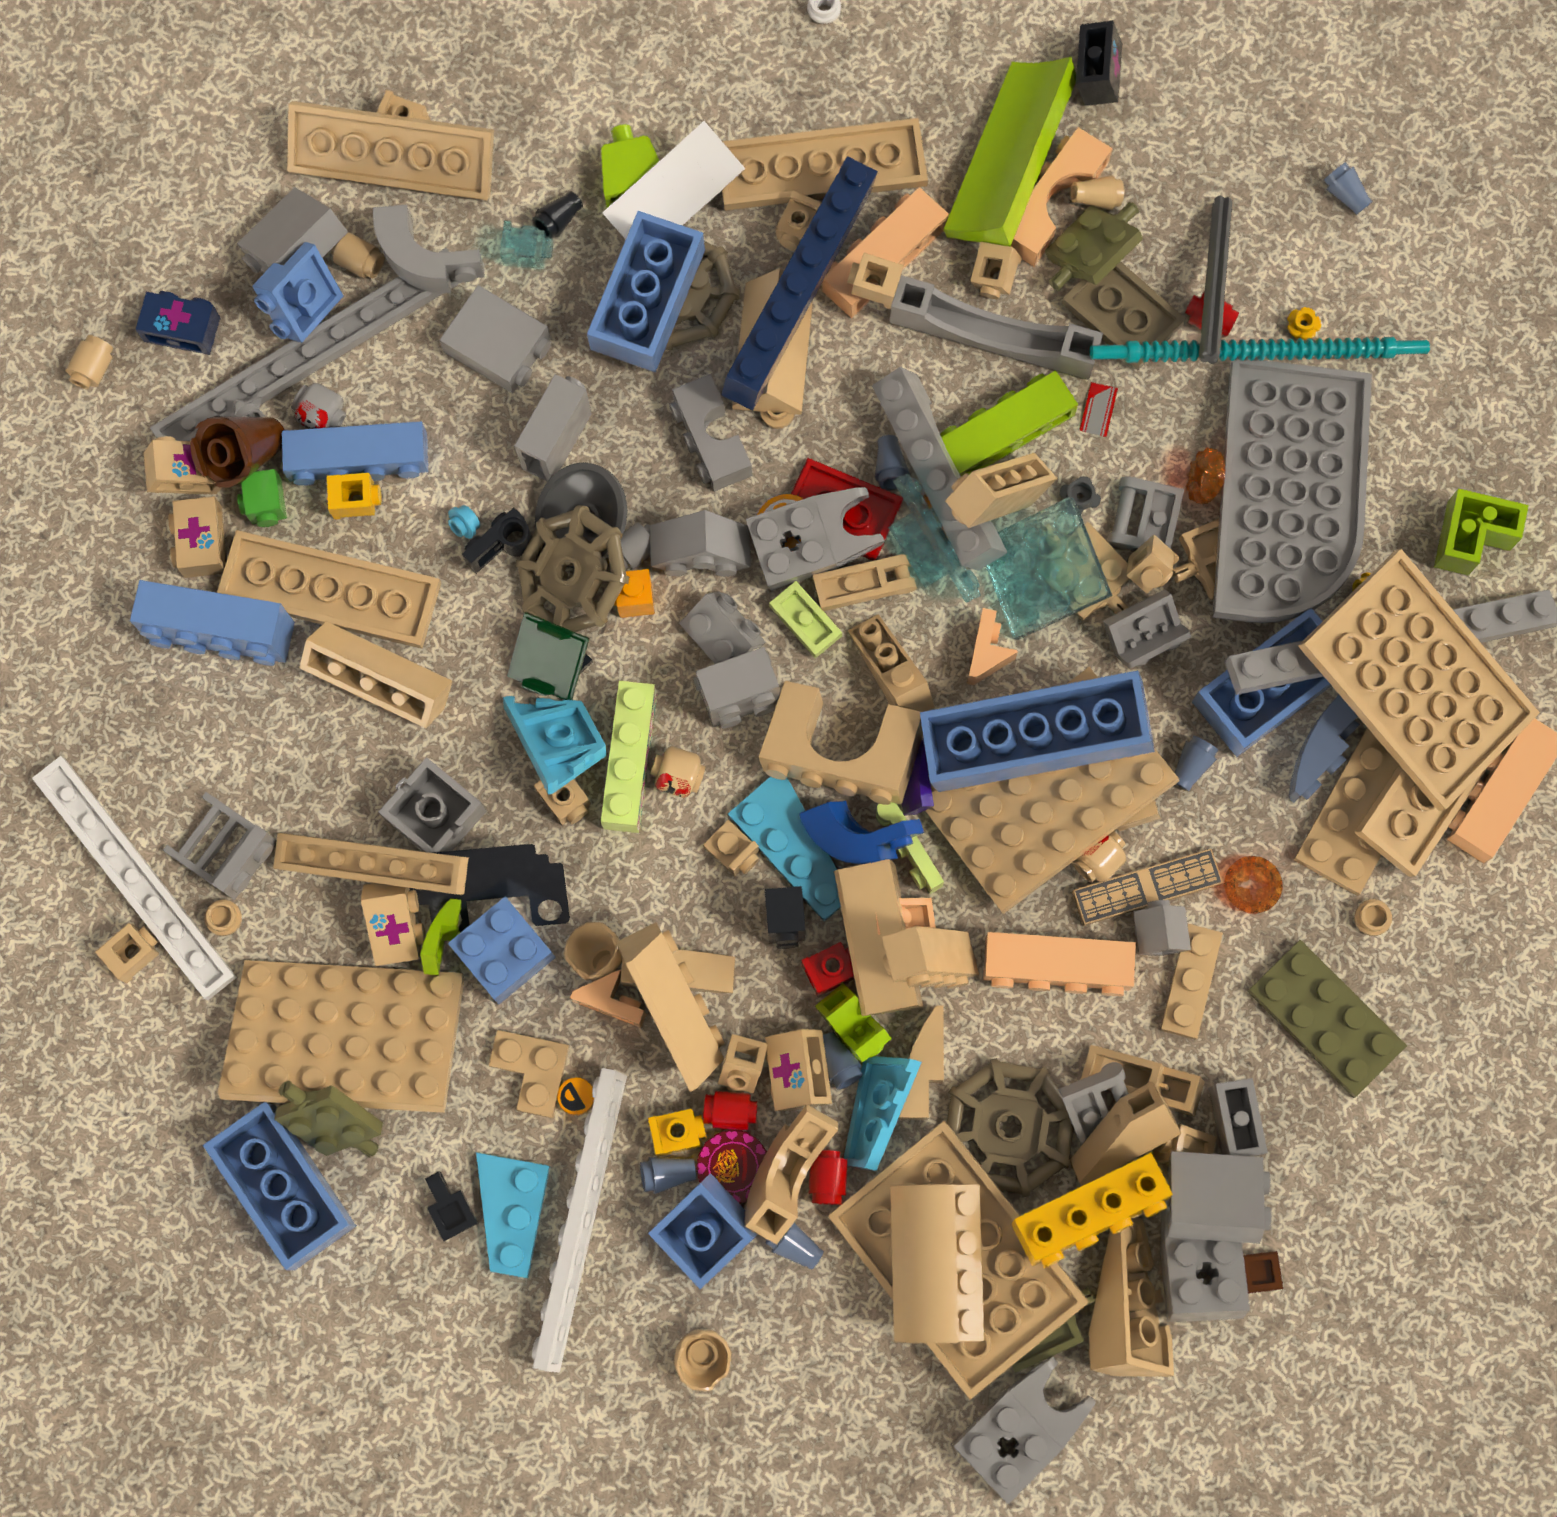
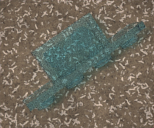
(926, 543)

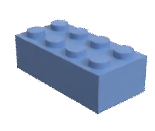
(646, 291)
(212, 622)
(1250, 716)
(279, 1186)

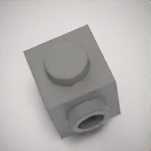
(1161, 929)

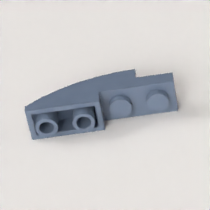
(1322, 748)

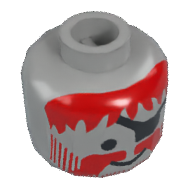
(318, 407)

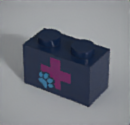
(178, 322)

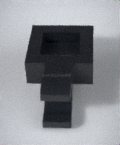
(452, 1211)

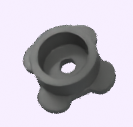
(1086, 488)

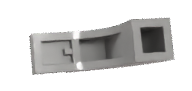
(415, 264)

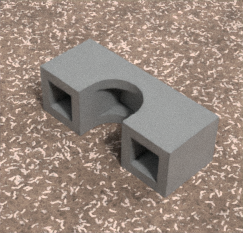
(721, 460)

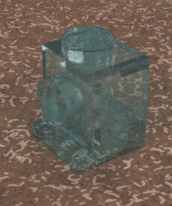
(525, 247)

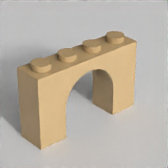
(877, 774)

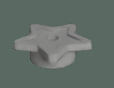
(248, 408)

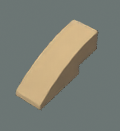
(708, 970)
(930, 1051)
(1178, 1088)

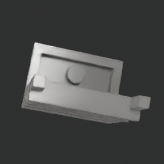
(242, 861)

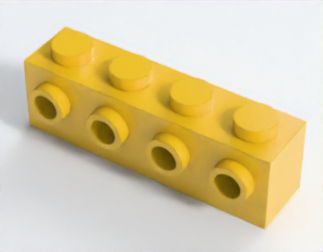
(1092, 1210)

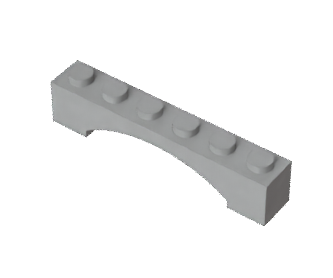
(930, 311)
(913, 422)

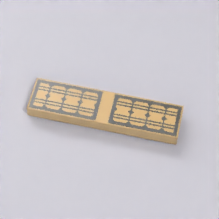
(1150, 884)

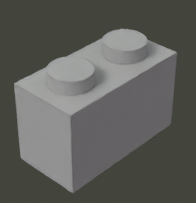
(1238, 1118)

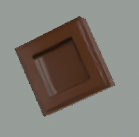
(1263, 1272)

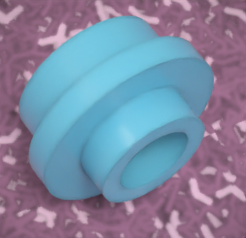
(463, 521)

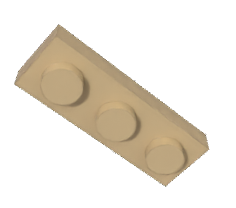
(1191, 983)

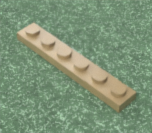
(371, 863)

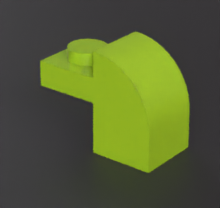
(859, 1033)

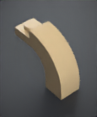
(776, 1186)

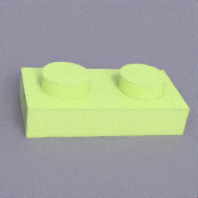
(805, 619)

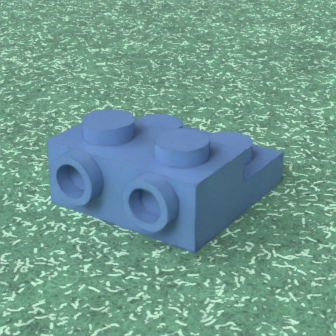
(297, 293)

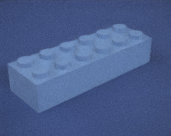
(1037, 731)

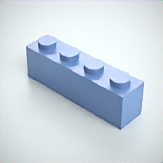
(355, 450)

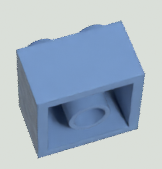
(501, 950)
(703, 1231)

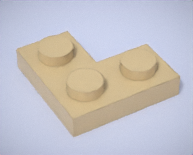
(542, 1067)

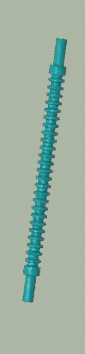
(1386, 348)

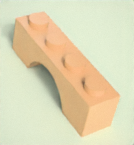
(1077, 160)

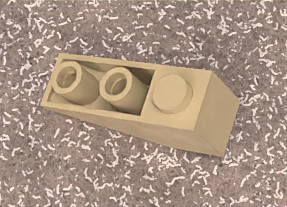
(891, 666)
(1127, 1131)

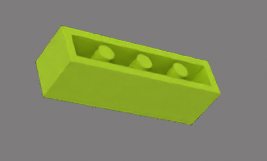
(1010, 423)

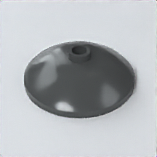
(586, 486)

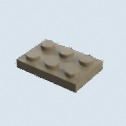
(1123, 309)

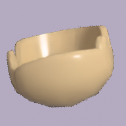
(593, 951)
(697, 1348)

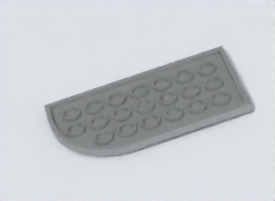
(1290, 488)

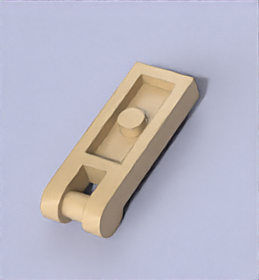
(863, 582)

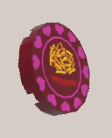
(733, 1160)

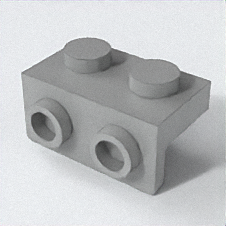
(721, 628)
(1146, 630)

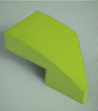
(442, 929)

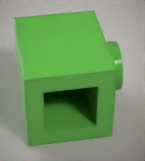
(263, 498)

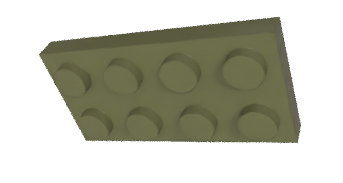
(1327, 1018)

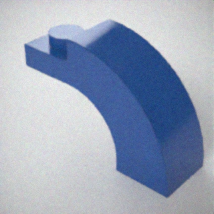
(843, 838)

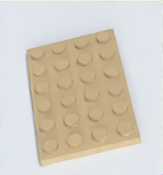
(1419, 679)
(1036, 825)
(362, 1029)
(1019, 1299)

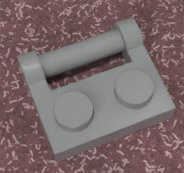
(1157, 517)
(1085, 1101)

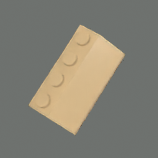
(672, 1004)

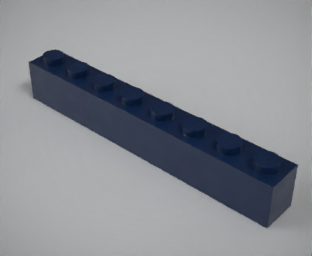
(799, 284)

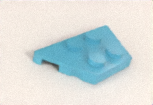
(556, 738)

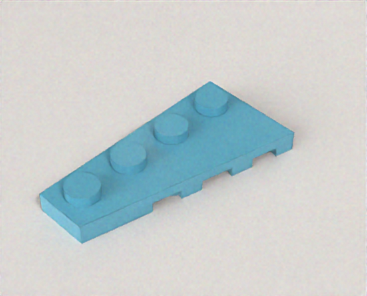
(774, 823)

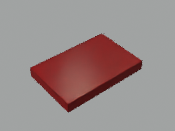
(868, 516)

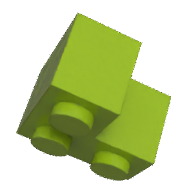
(1477, 521)

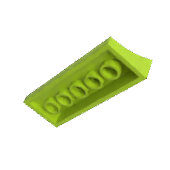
(1011, 152)

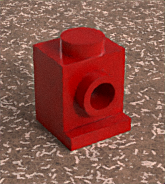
(820, 977)

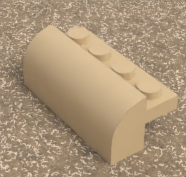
(936, 1263)

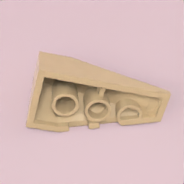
(1125, 1320)

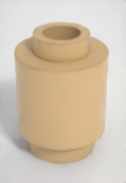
(358, 256)
(89, 362)

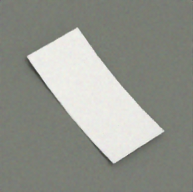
(678, 182)

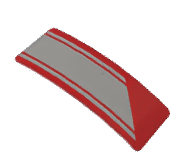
(1098, 409)

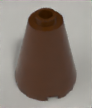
(234, 447)

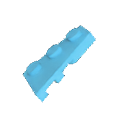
(877, 1108)
(511, 1210)

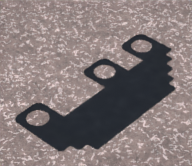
(502, 873)

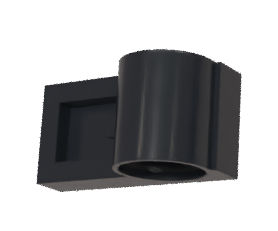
(484, 548)

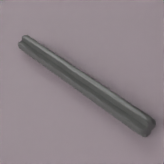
(1215, 280)

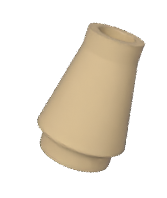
(1099, 192)

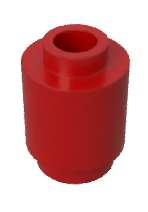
(1195, 311)
(729, 1110)
(828, 1178)

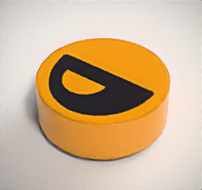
(575, 1096)

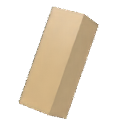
(787, 383)
(863, 894)

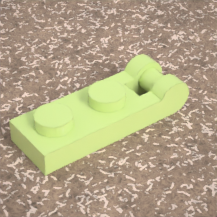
(924, 871)

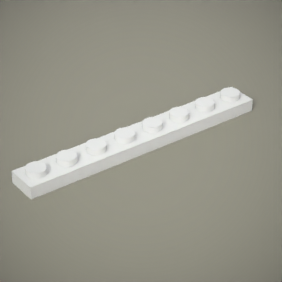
(134, 878)
(576, 1233)

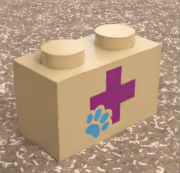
(172, 469)
(198, 537)
(392, 923)
(798, 1070)

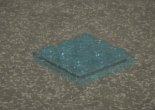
(1047, 569)

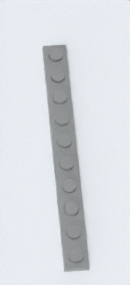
(302, 359)
(1486, 621)

